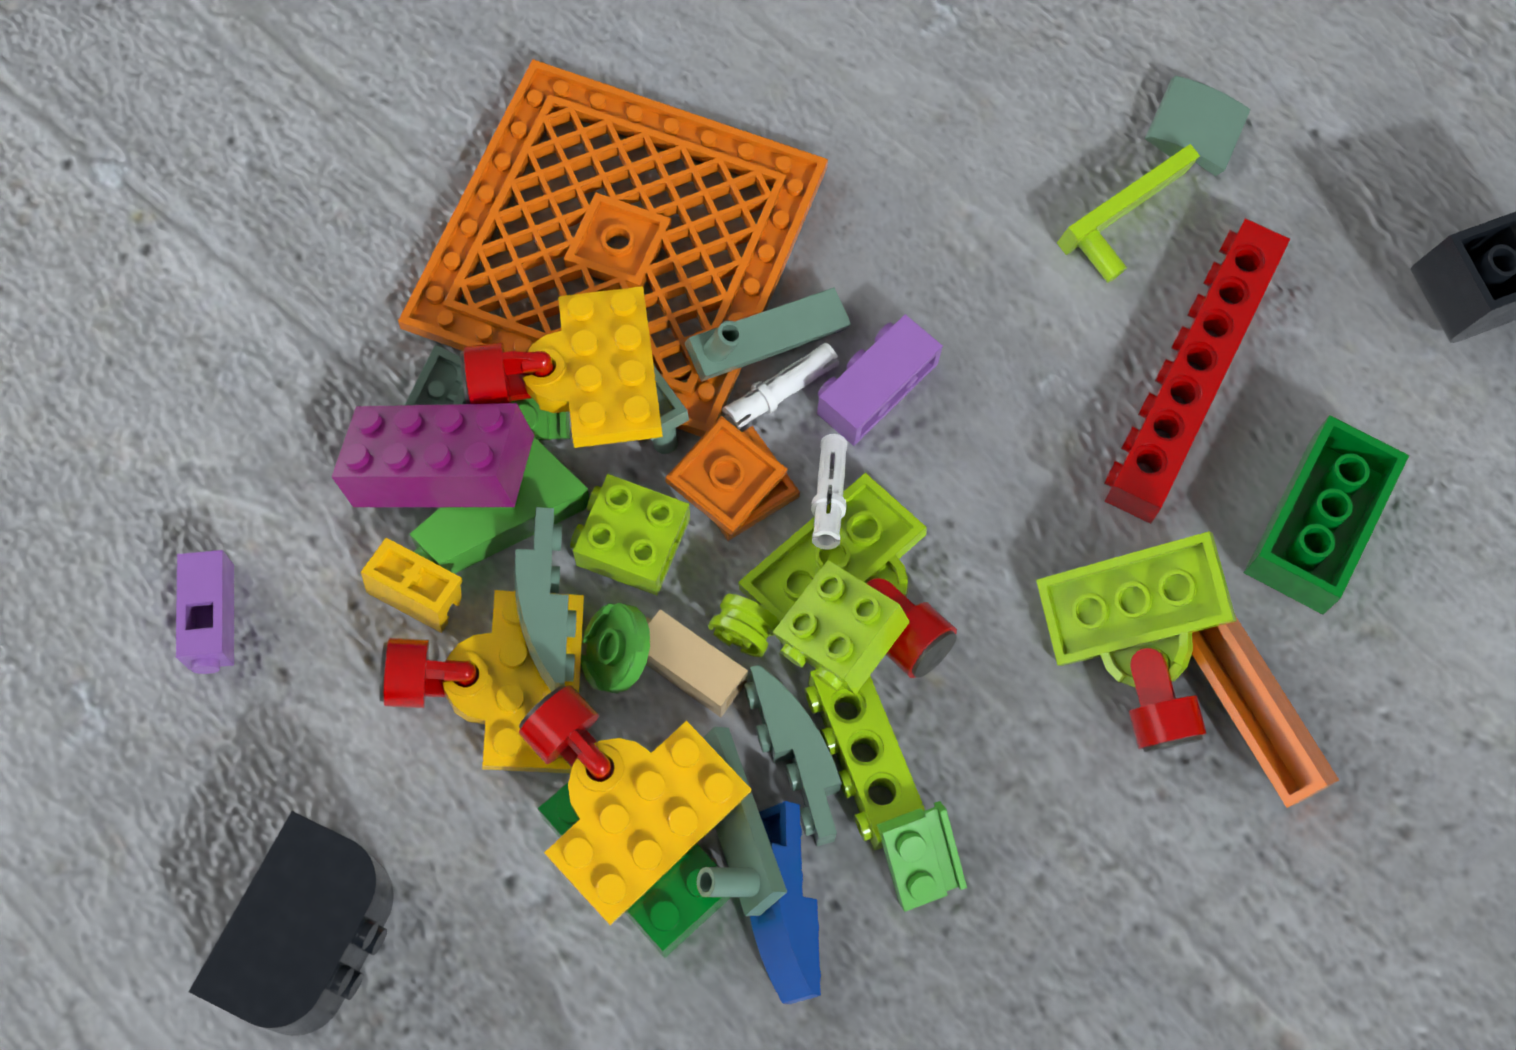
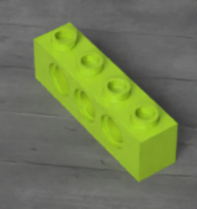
(857, 777)

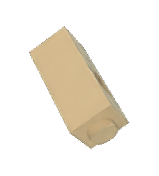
(693, 664)

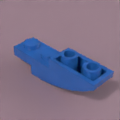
(789, 928)

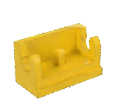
(412, 584)

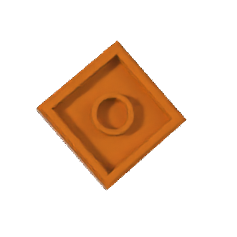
(726, 475)

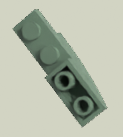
(544, 615)
(792, 735)

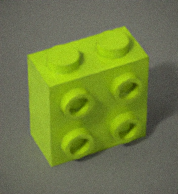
(630, 534)
(840, 628)

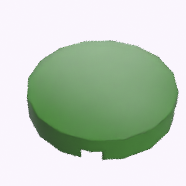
(616, 647)

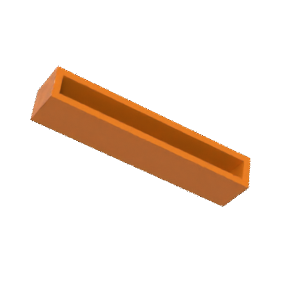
(1262, 712)

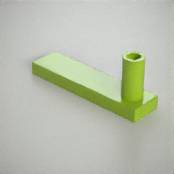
(1086, 231)

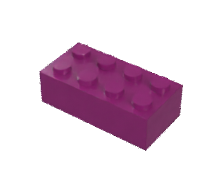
(434, 456)

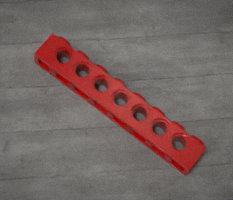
(1145, 493)

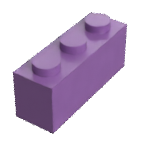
(878, 378)

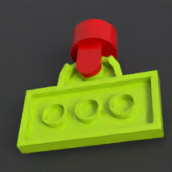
(871, 543)
(1141, 623)

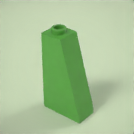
(468, 535)

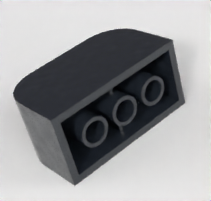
(1472, 278)
(299, 932)

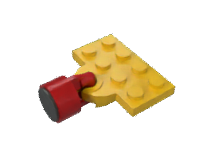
(592, 367)
(484, 680)
(632, 804)

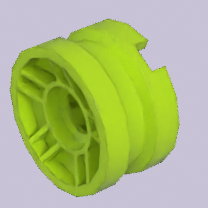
(744, 624)

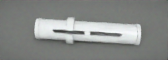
(768, 394)
(827, 526)

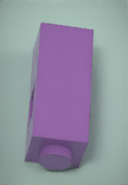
(205, 611)

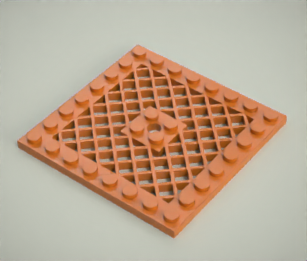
(554, 97)

